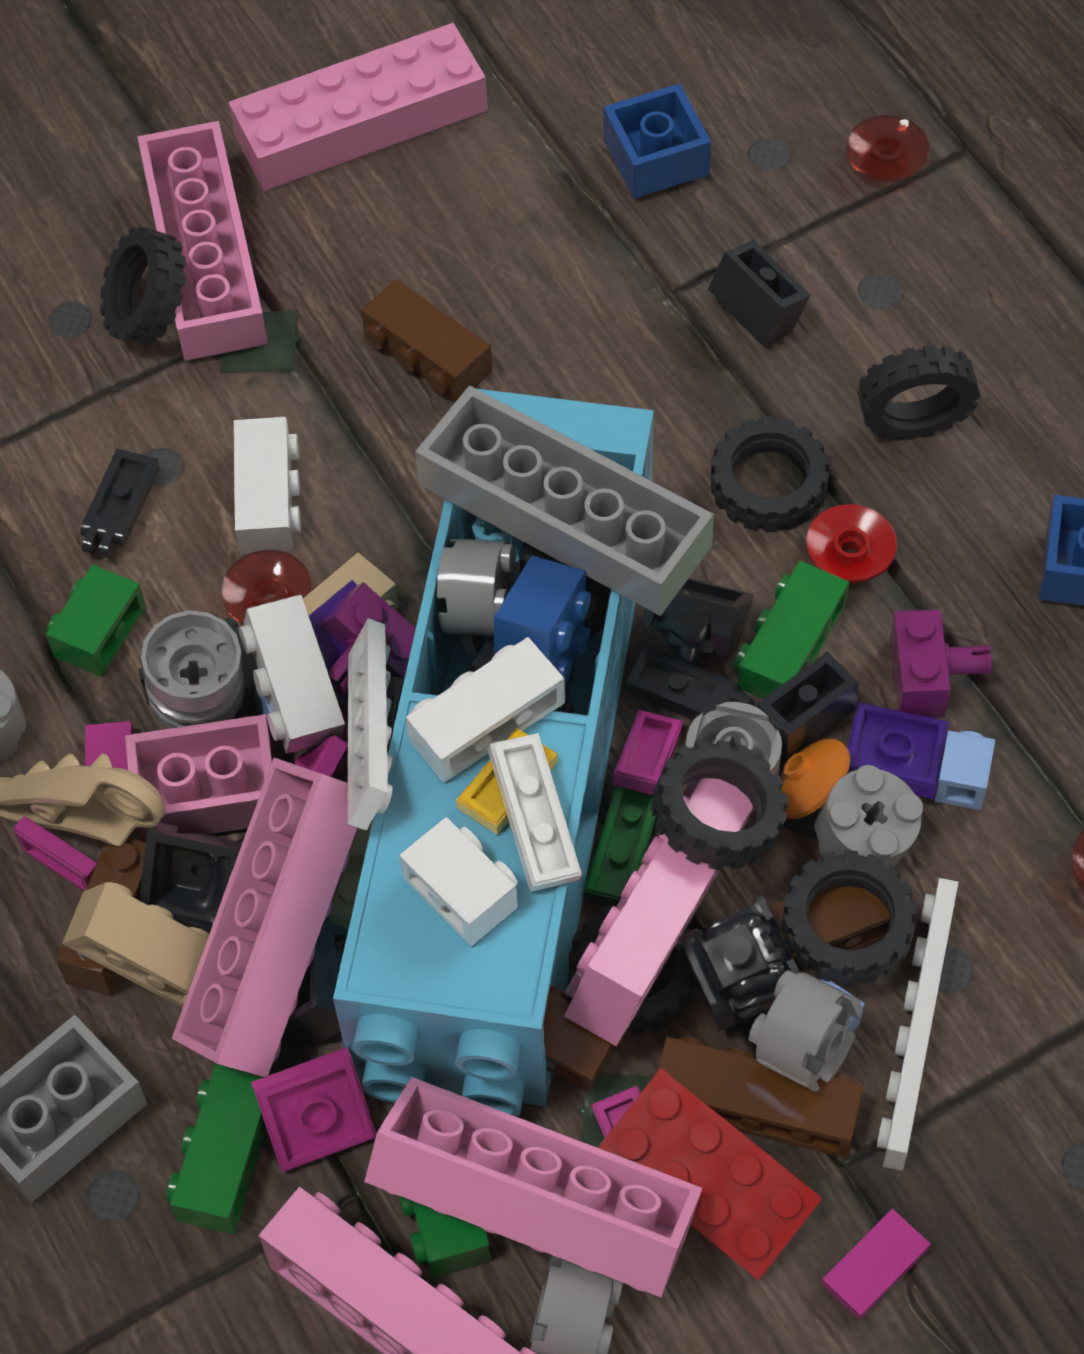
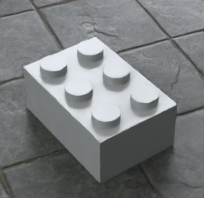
(61, 1106)

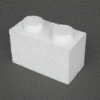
(460, 880)

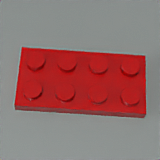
(746, 1199)

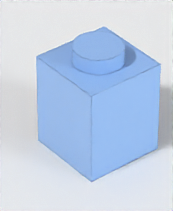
(965, 769)

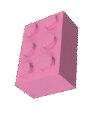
(205, 772)

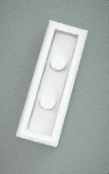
(534, 812)

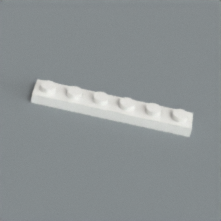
(368, 726)
(913, 1040)

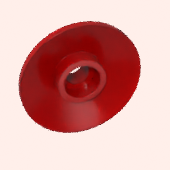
(856, 529)

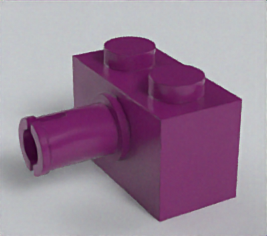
(347, 622)
(925, 662)

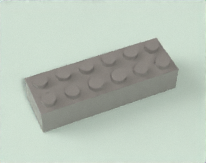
(565, 499)

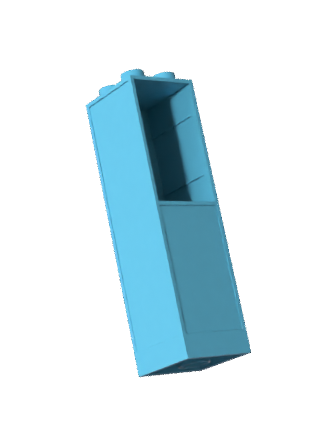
(407, 983)

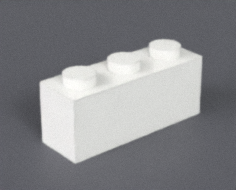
(265, 485)
(291, 674)
(485, 708)

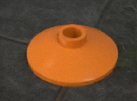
(812, 775)

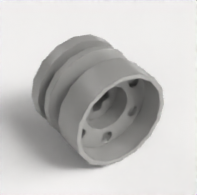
(191, 650)

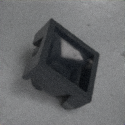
(703, 620)
(187, 873)
(738, 963)
(315, 1012)

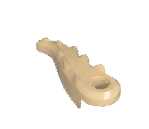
(82, 799)

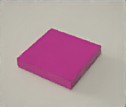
(314, 1109)

